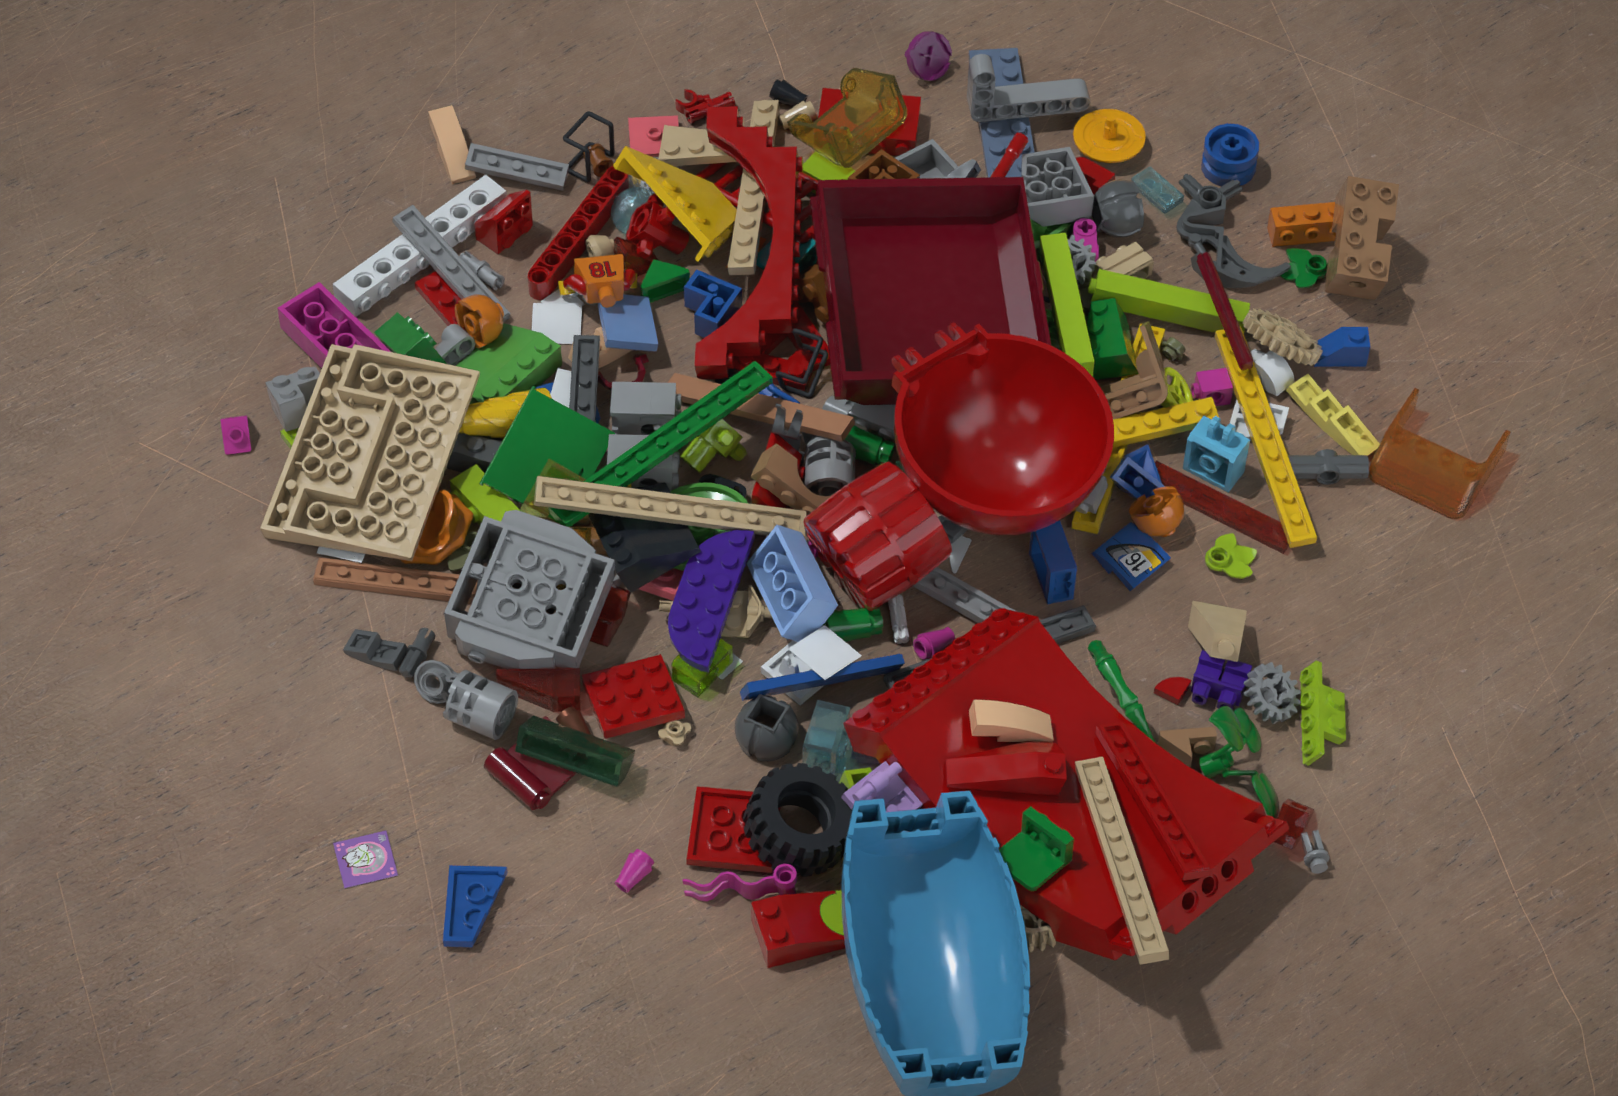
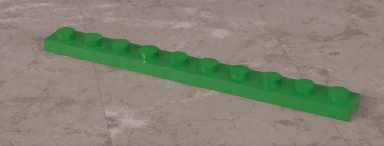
(675, 434)

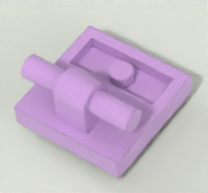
(885, 784)

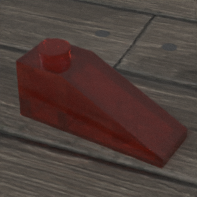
(545, 687)

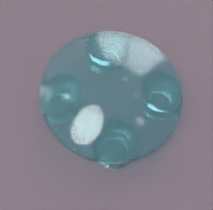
(626, 204)

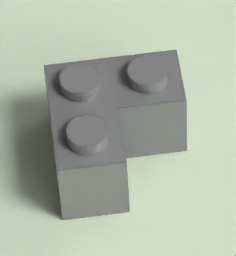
(291, 395)

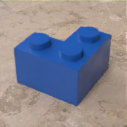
(712, 300)

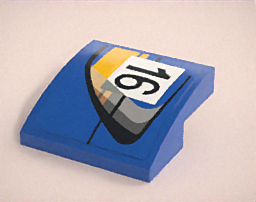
(1131, 556)

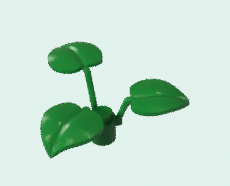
(1238, 731)

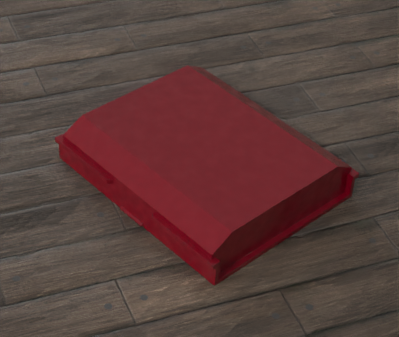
(912, 262)

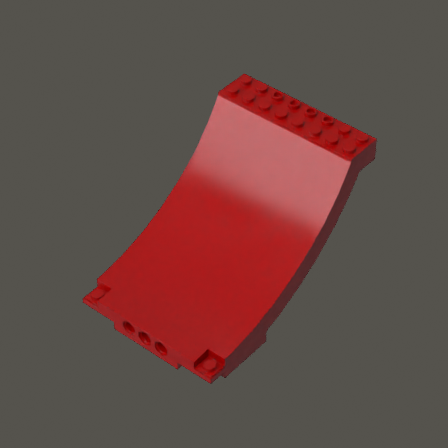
(1020, 663)

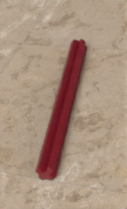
(1225, 311)

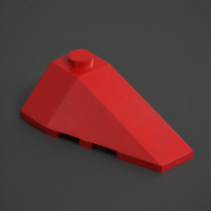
(1017, 768)

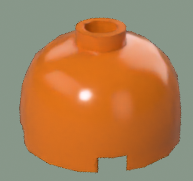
(480, 317)
(1158, 513)

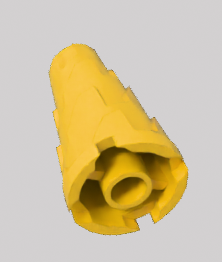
(494, 414)

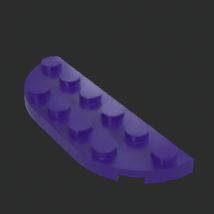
(707, 596)

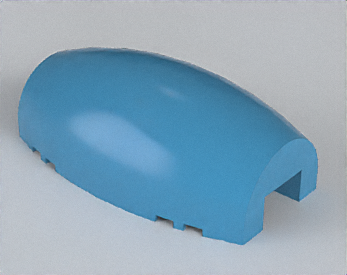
(936, 946)

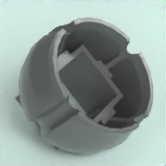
(1118, 209)
(761, 740)

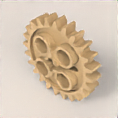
(1282, 337)

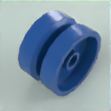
(1230, 154)

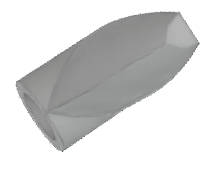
(455, 344)

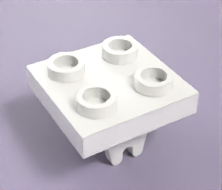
(785, 664)

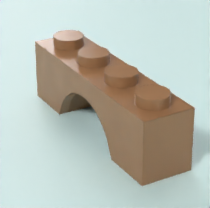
(779, 474)

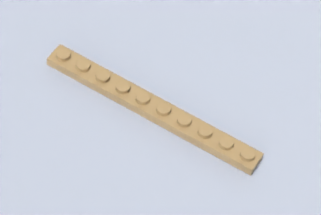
(751, 201)
(664, 506)
(1122, 861)

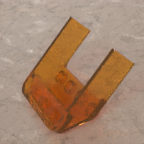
(1429, 471)

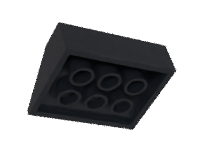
(642, 546)

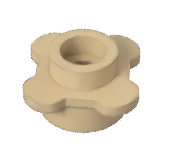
(677, 737)

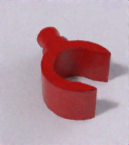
(690, 96)

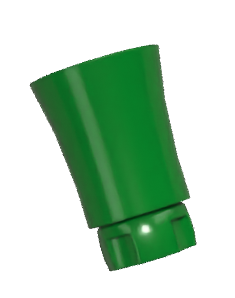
(870, 447)
(855, 623)

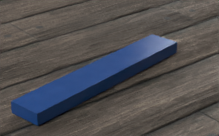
(811, 679)

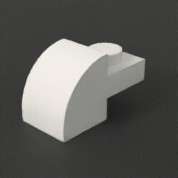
(1273, 371)

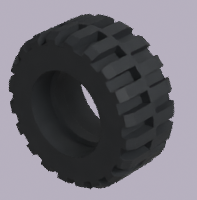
(781, 843)

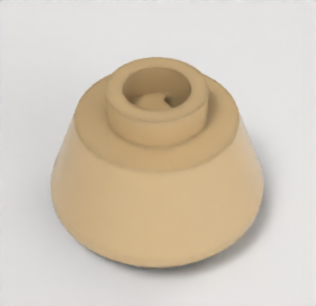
(599, 245)

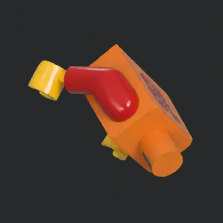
(599, 279)

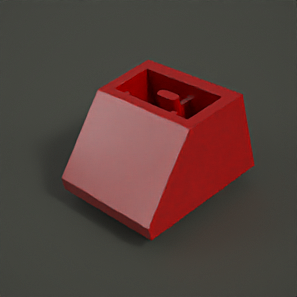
(505, 222)

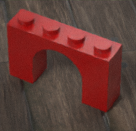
(901, 139)

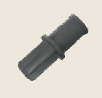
(416, 653)

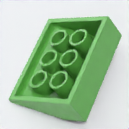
(512, 362)

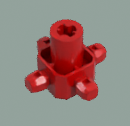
(653, 227)

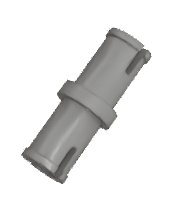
(483, 270)

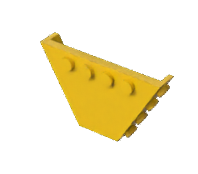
(690, 198)

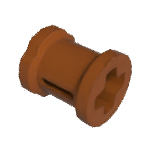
(598, 159)

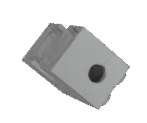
(638, 412)

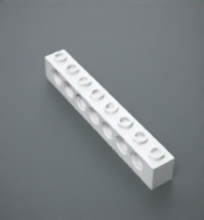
(401, 260)

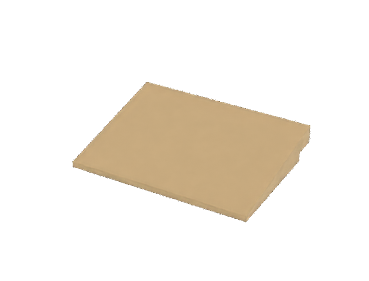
(370, 452)

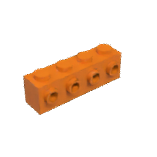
(1301, 224)

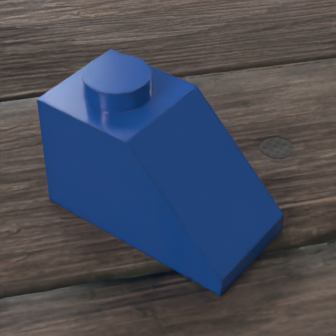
(1345, 348)

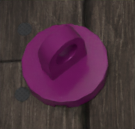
(928, 55)

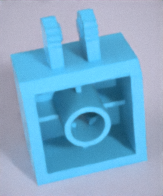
(1216, 453)

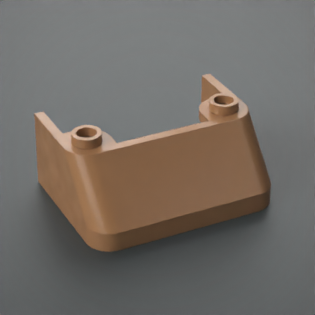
(1146, 388)

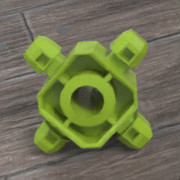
(717, 439)

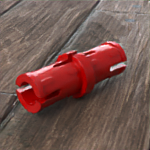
(700, 111)

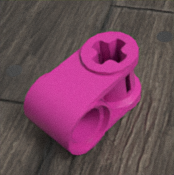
(1086, 229)

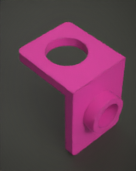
(235, 434)

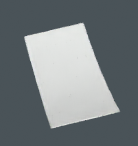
(561, 387)

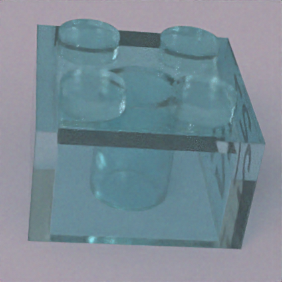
(827, 738)

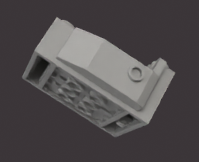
(512, 624)

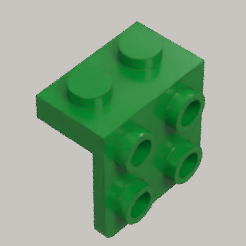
(1037, 850)

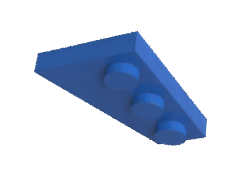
(469, 901)

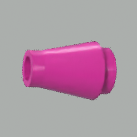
(932, 642)
(634, 870)

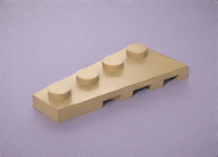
(689, 147)

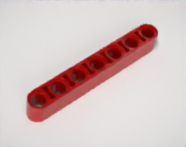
(572, 238)

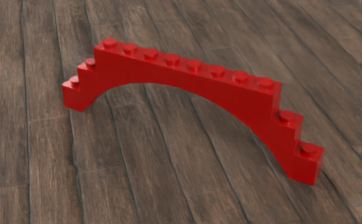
(771, 303)

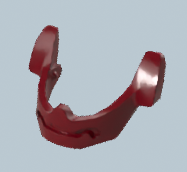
(639, 360)

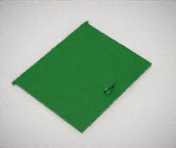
(541, 433)

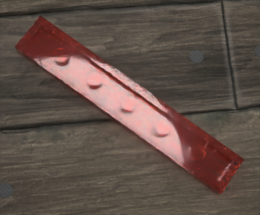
(1225, 509)

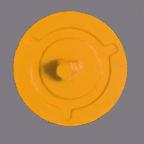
(1109, 135)

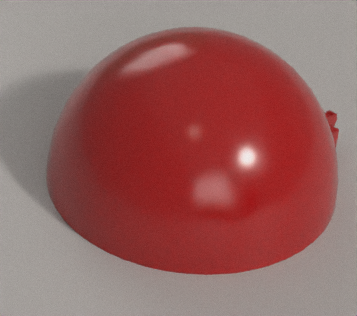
(1000, 430)

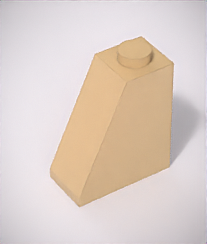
(1218, 629)

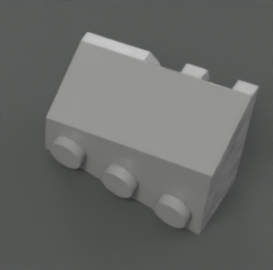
(1055, 187)

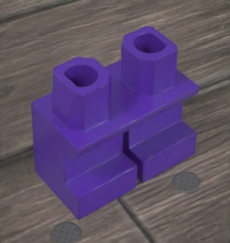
(1207, 681)

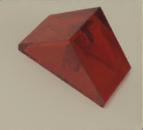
(630, 257)

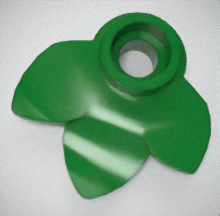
(1304, 267)

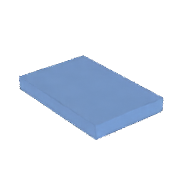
(629, 324)

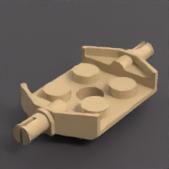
(743, 616)

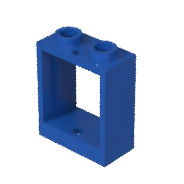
(1053, 563)

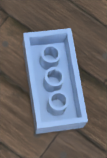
(791, 583)

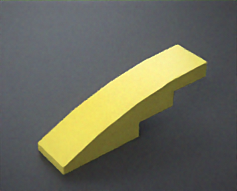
(1332, 418)

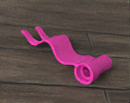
(781, 882)

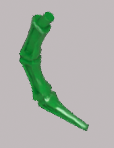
(1111, 673)

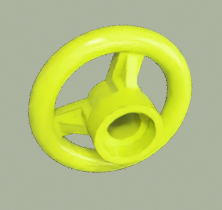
(1174, 389)

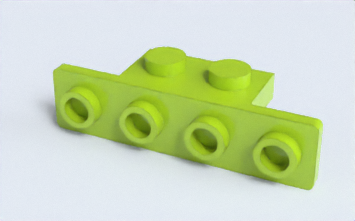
(1320, 714)

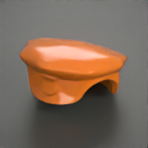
(443, 530)

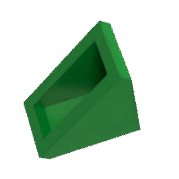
(664, 280)

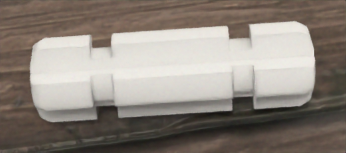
(898, 619)

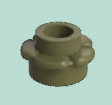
(1173, 349)

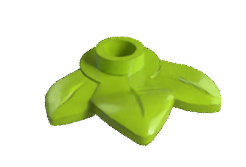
(1232, 556)

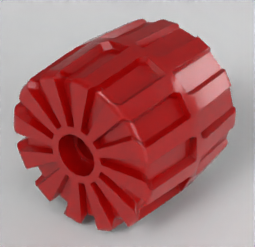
(878, 536)

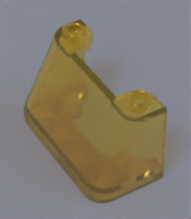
(858, 122)

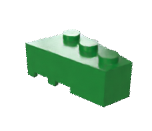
(408, 338)
(1110, 340)

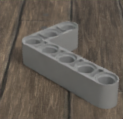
(1020, 100)

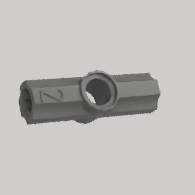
(1329, 466)

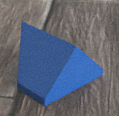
(1137, 474)

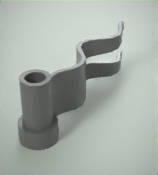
(792, 435)

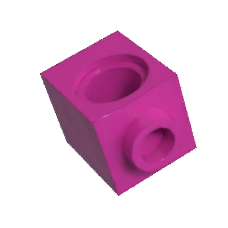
(1213, 384)

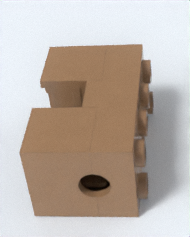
(1361, 215)

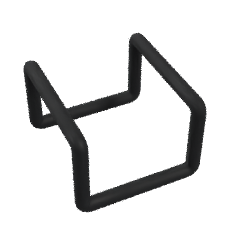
(611, 153)
(817, 350)

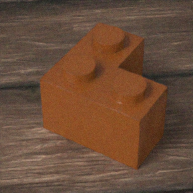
(883, 167)
(812, 290)

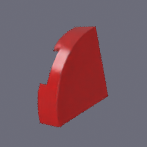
(1173, 689)

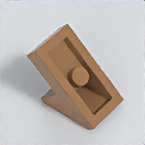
(1184, 742)

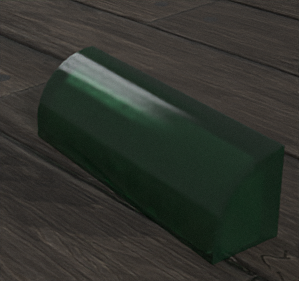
(574, 750)

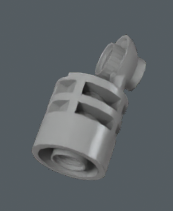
(828, 464)
(469, 698)

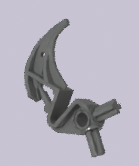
(1198, 227)

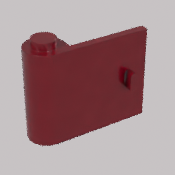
(527, 777)

